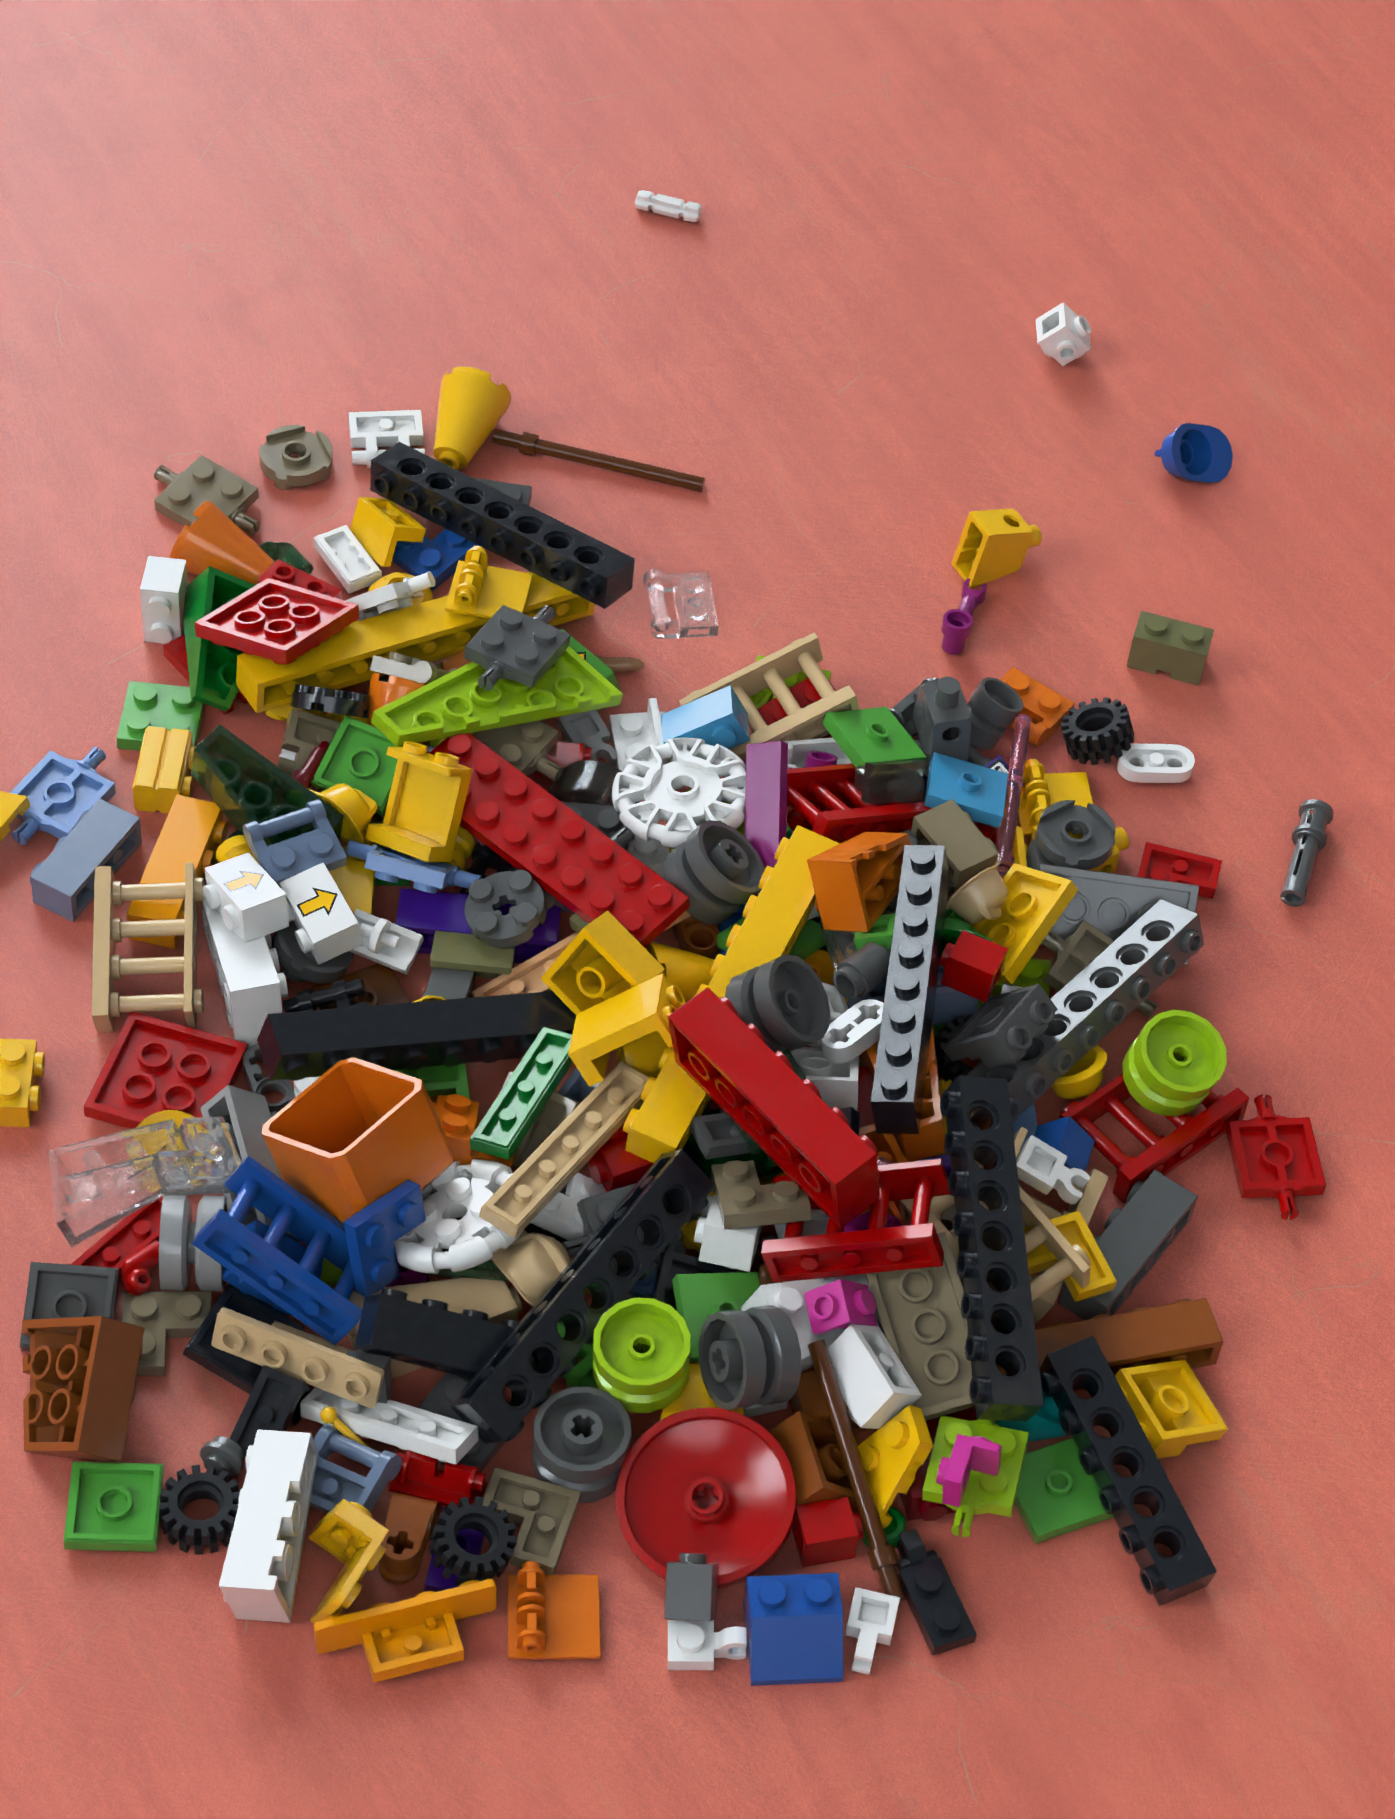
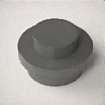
(224, 1455)

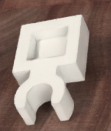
(1045, 1169)

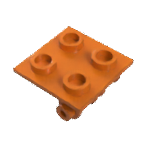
(552, 1615)

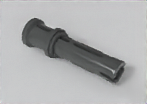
(1308, 839)

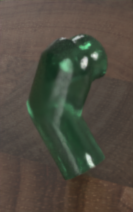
(287, 553)

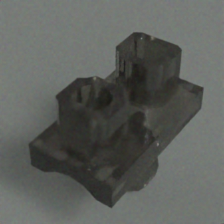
(891, 781)

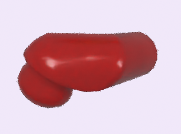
(137, 1269)

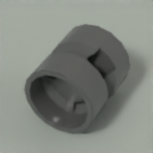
(992, 709)

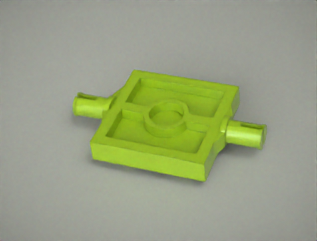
(983, 1491)

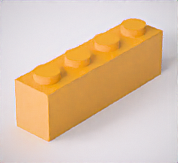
(188, 836)

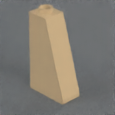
(460, 1294)

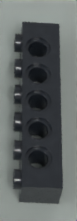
(1086, 1367)

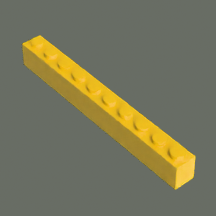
(413, 631)
(767, 933)

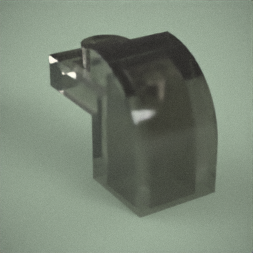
(586, 783)

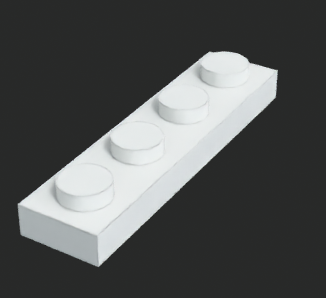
(397, 1425)

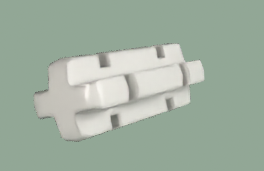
(668, 206)

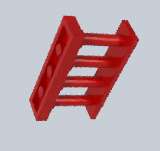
(836, 784)
(1162, 1152)
(872, 1249)

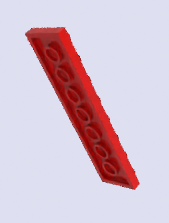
(559, 846)

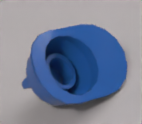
(1196, 453)

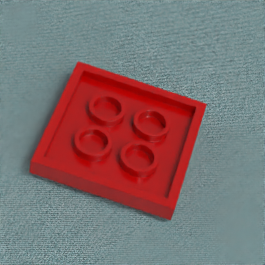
(277, 621)
(162, 1069)

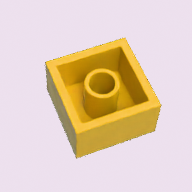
(600, 965)

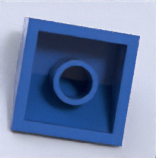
(794, 1629)

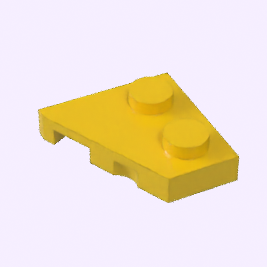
(894, 1456)

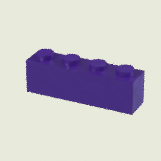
(444, 911)

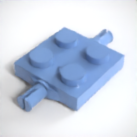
(60, 793)
(394, 865)

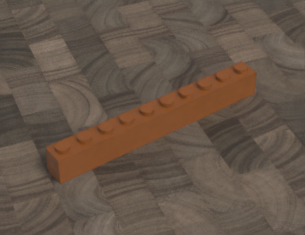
(1127, 1340)

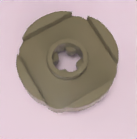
(290, 472)

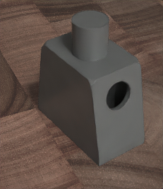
(940, 709)

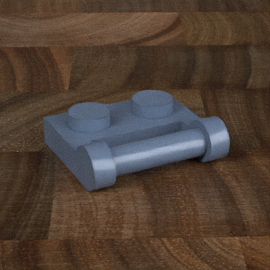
(297, 853)
(337, 1483)

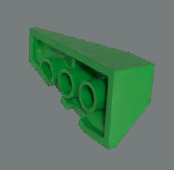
(209, 665)

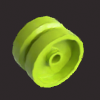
(1174, 1062)
(642, 1354)

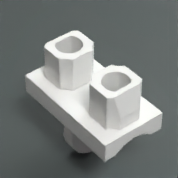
(386, 942)

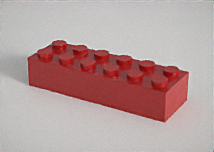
(775, 1106)

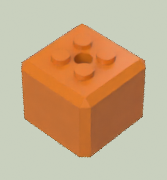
(358, 1137)

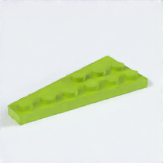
(460, 706)

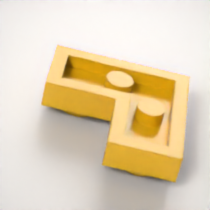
(1075, 1231)

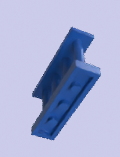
(270, 1270)

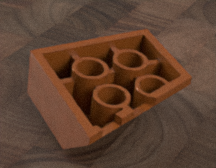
(80, 1386)

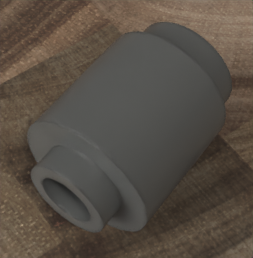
(862, 971)

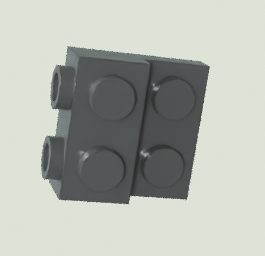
(1003, 1027)

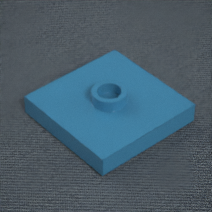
(971, 786)

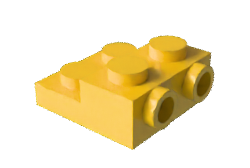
(18, 1073)
(1170, 1406)

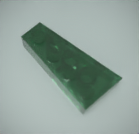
(251, 786)

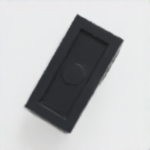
(271, 1406)

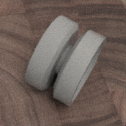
(176, 1245)

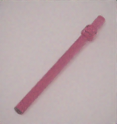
(1013, 794)

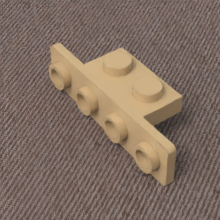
(298, 1356)

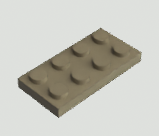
(927, 1331)

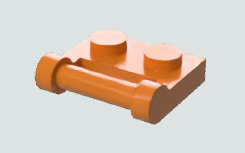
(1040, 703)

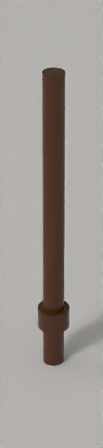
(531, 444)
(882, 1556)

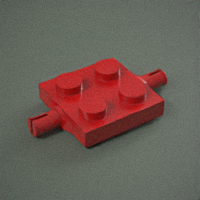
(1275, 1157)

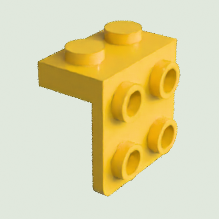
(355, 1540)

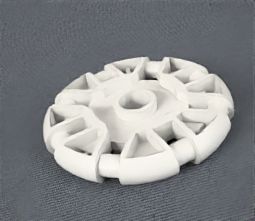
(692, 766)
(468, 1239)

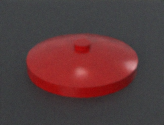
(708, 1488)

